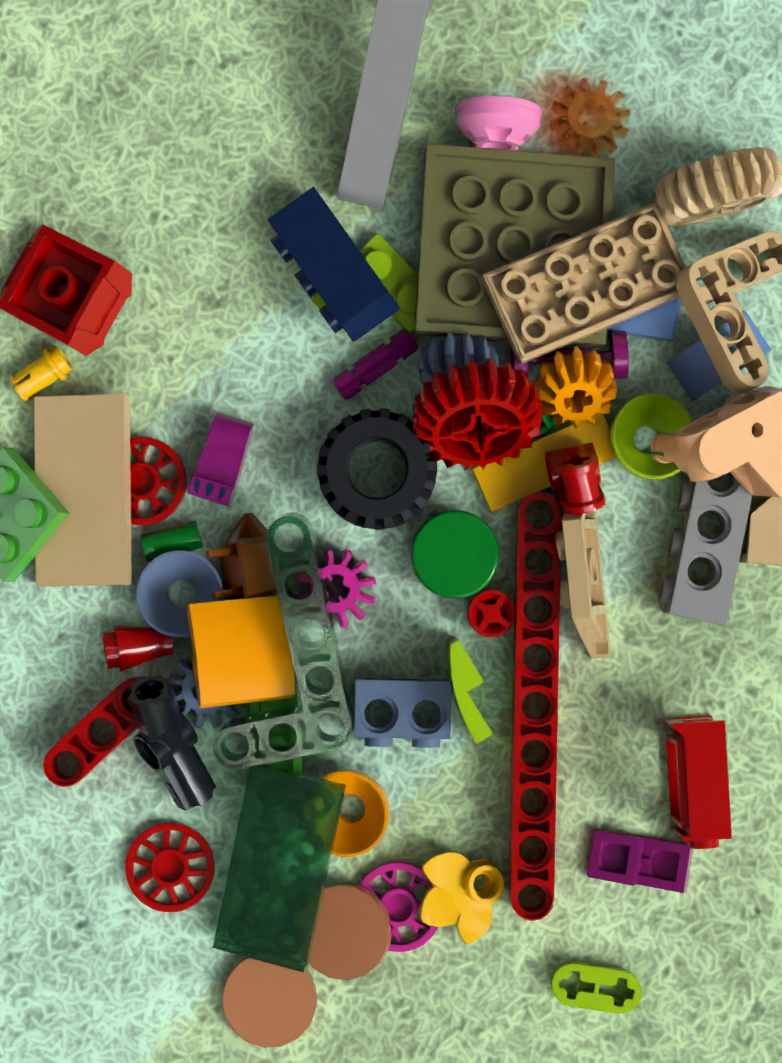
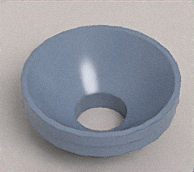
(155, 584)

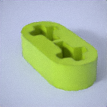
(593, 998)

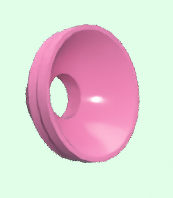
(498, 121)

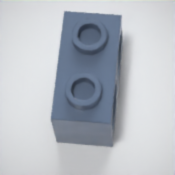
(403, 697)

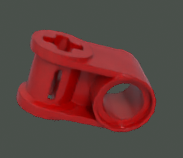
(576, 478)

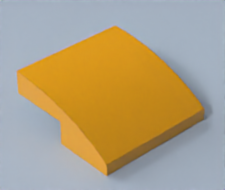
(240, 651)

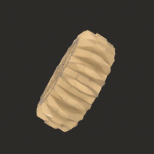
(719, 186)

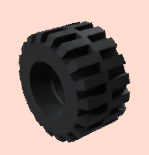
(334, 469)

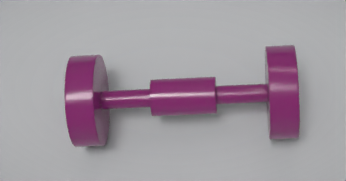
(617, 355)

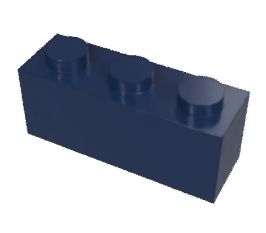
(331, 266)

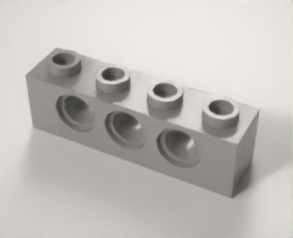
(722, 553)

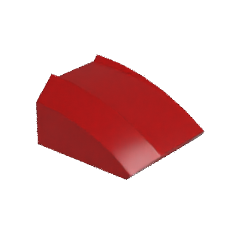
(66, 290)

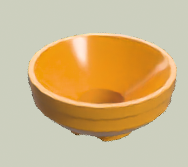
(362, 835)

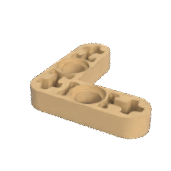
(720, 288)

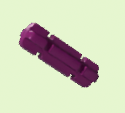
(375, 364)

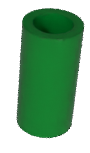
(179, 537)

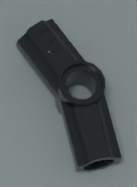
(168, 742)

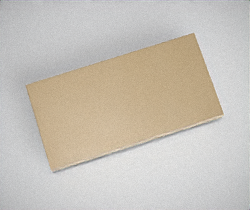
(586, 283)
(86, 465)

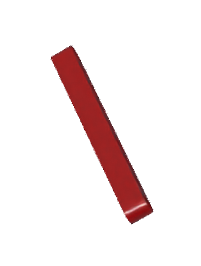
(542, 728)

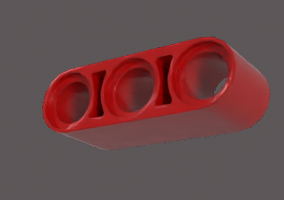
(83, 744)

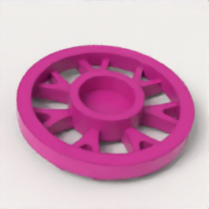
(402, 903)

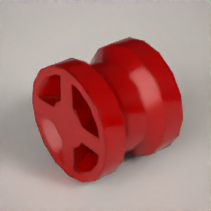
(497, 615)

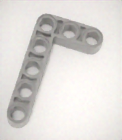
(382, 100)

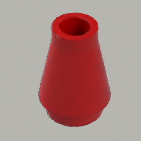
(134, 645)

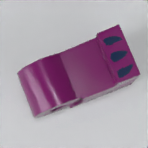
(222, 460)

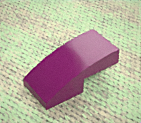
(640, 861)

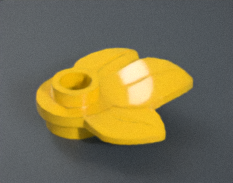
(454, 898)

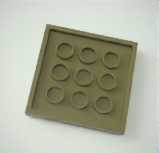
(493, 210)

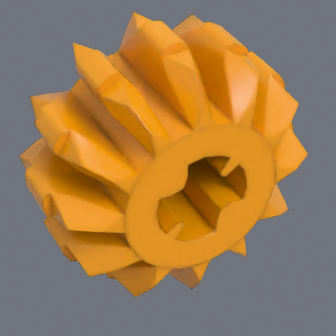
(576, 387)

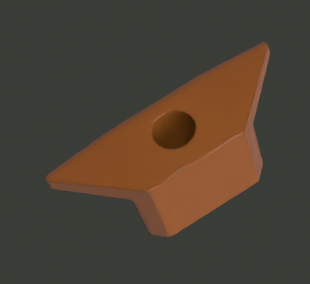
(246, 561)

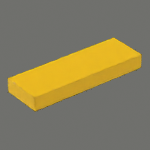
(529, 473)

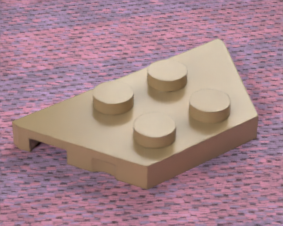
(585, 584)

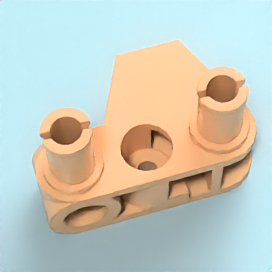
(735, 439)

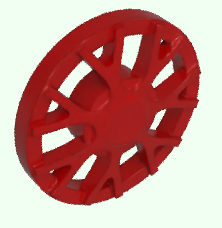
(147, 481)

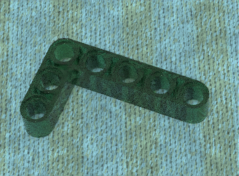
(305, 656)

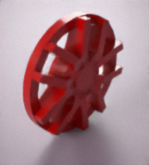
(170, 867)

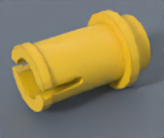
(41, 373)

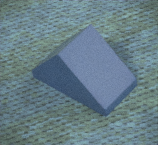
(695, 368)

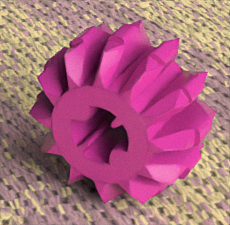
(350, 580)

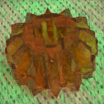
(573, 109)

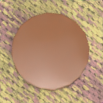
(350, 932)
(268, 1002)

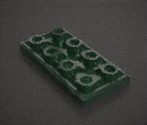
(279, 866)

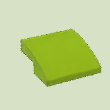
(464, 678)

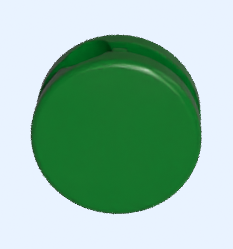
(455, 554)

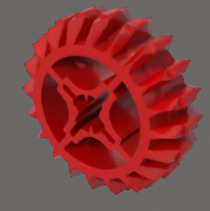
(477, 414)

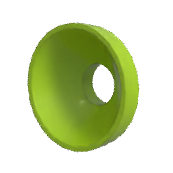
(648, 410)

